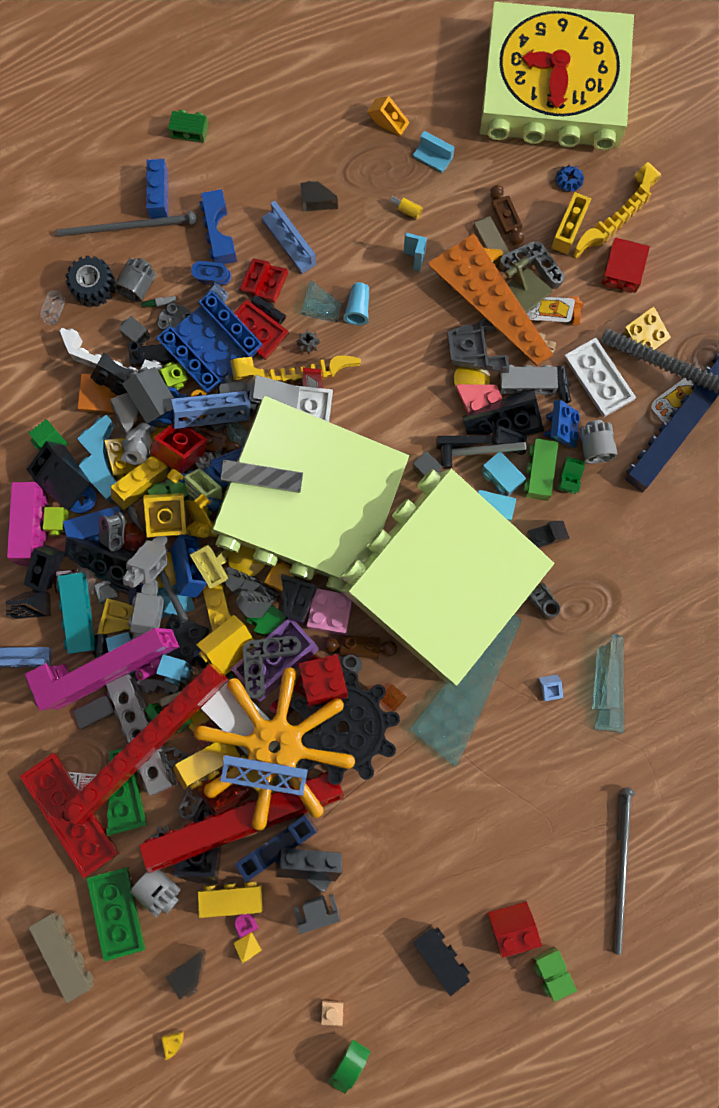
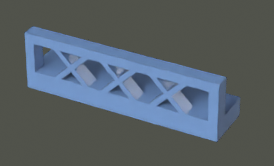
(289, 238)
(211, 406)
(25, 657)
(266, 767)

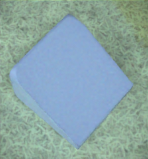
(551, 687)

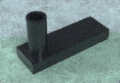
(156, 352)
(447, 443)

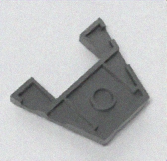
(469, 348)

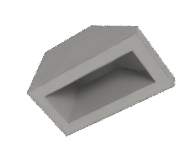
(125, 411)

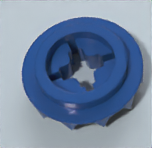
(575, 182)
(87, 504)

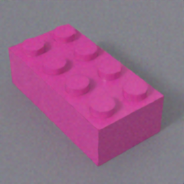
(26, 521)

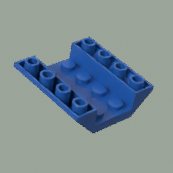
(209, 341)

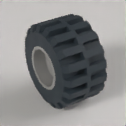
(90, 281)

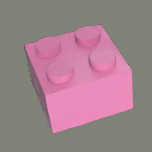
(330, 612)

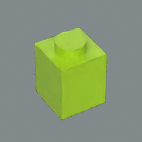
(54, 520)

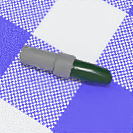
(159, 302)

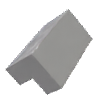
(282, 392)

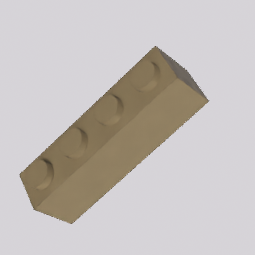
(62, 957)

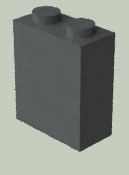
(149, 393)

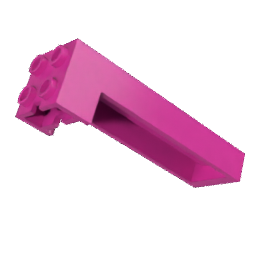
(57, 688)

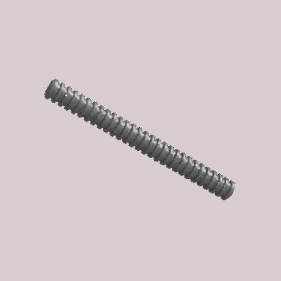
(661, 360)

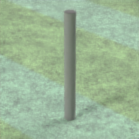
(489, 449)

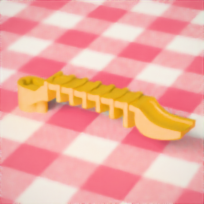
(647, 177)
(243, 368)

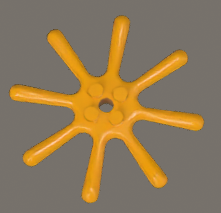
(275, 731)

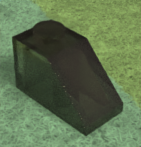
(317, 197)
(187, 976)

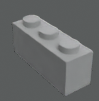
(527, 377)

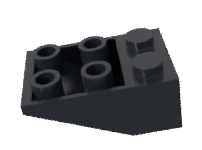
(58, 474)

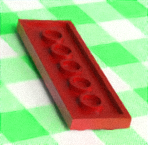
(52, 791)

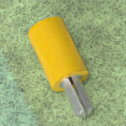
(407, 207)

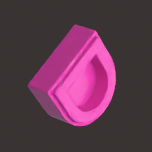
(245, 924)

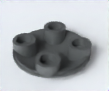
(172, 316)

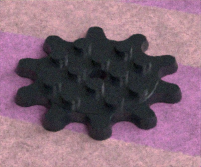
(365, 733)

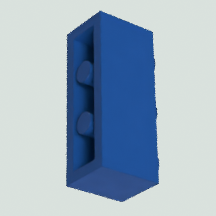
(157, 188)
(87, 526)
(187, 575)

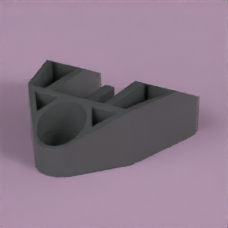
(253, 595)

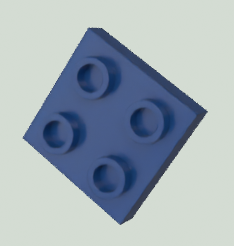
(564, 424)

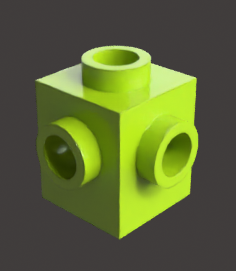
(174, 375)

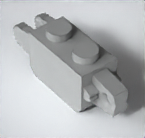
(146, 562)
(147, 610)

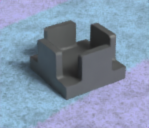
(317, 914)

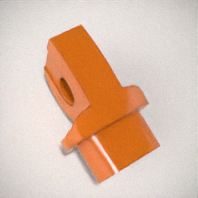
(576, 314)

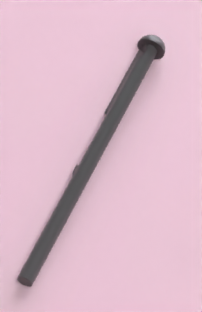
(156, 222)
(162, 575)
(623, 836)

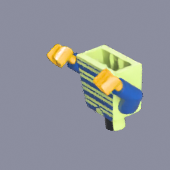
(200, 489)

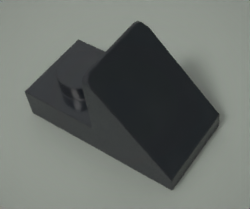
(549, 534)

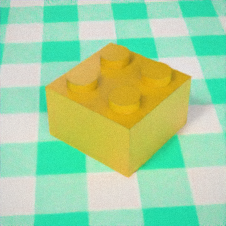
(164, 514)

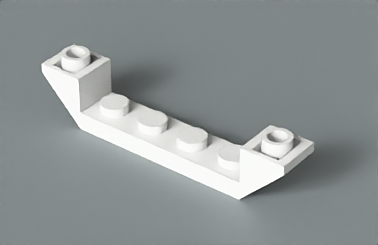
(73, 342)

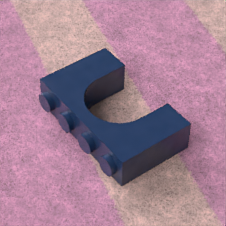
(266, 854)

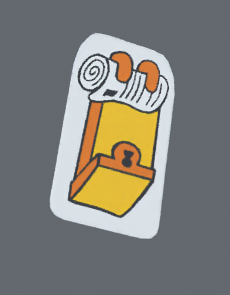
(552, 310)
(671, 399)

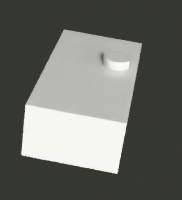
(230, 716)

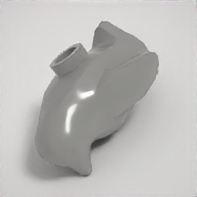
(137, 444)

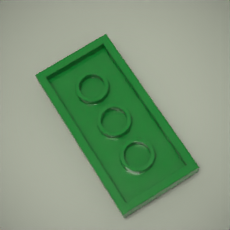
(116, 914)

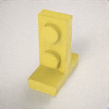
(210, 565)

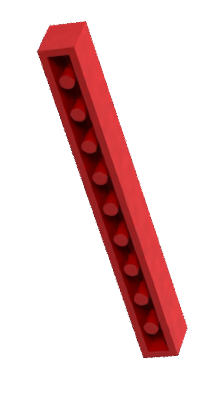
(145, 744)
(231, 825)

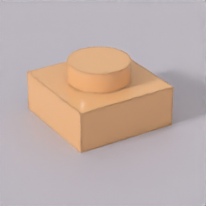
(332, 1013)

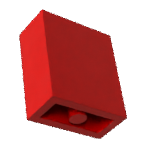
(625, 265)

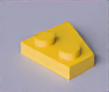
(115, 616)

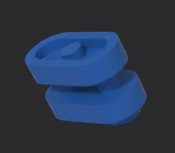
(211, 272)

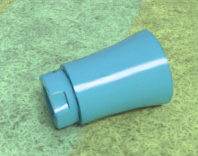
(357, 306)

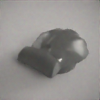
(350, 663)

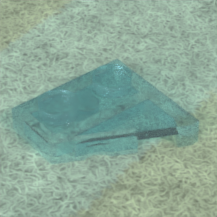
(320, 304)

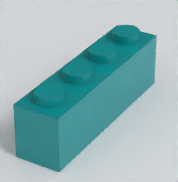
(76, 612)

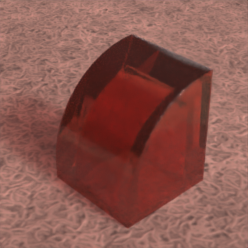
(133, 537)

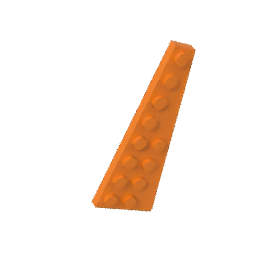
(479, 282)

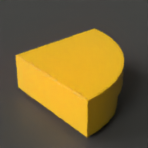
(172, 1044)

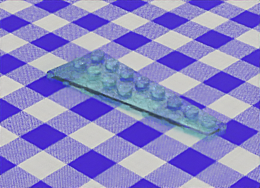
(456, 709)

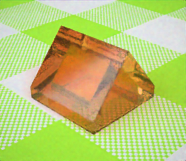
(393, 698)

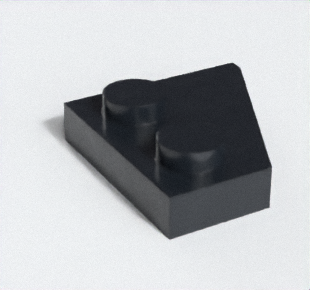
(297, 597)

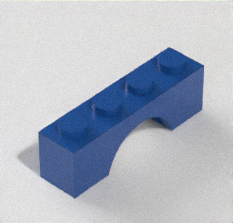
(215, 209)

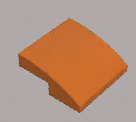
(94, 397)

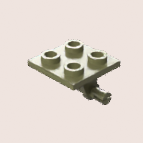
(526, 285)

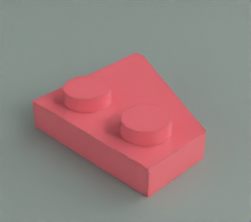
(477, 396)

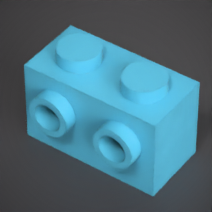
(174, 670)

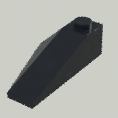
(515, 413)
(100, 560)
(29, 605)
(202, 867)

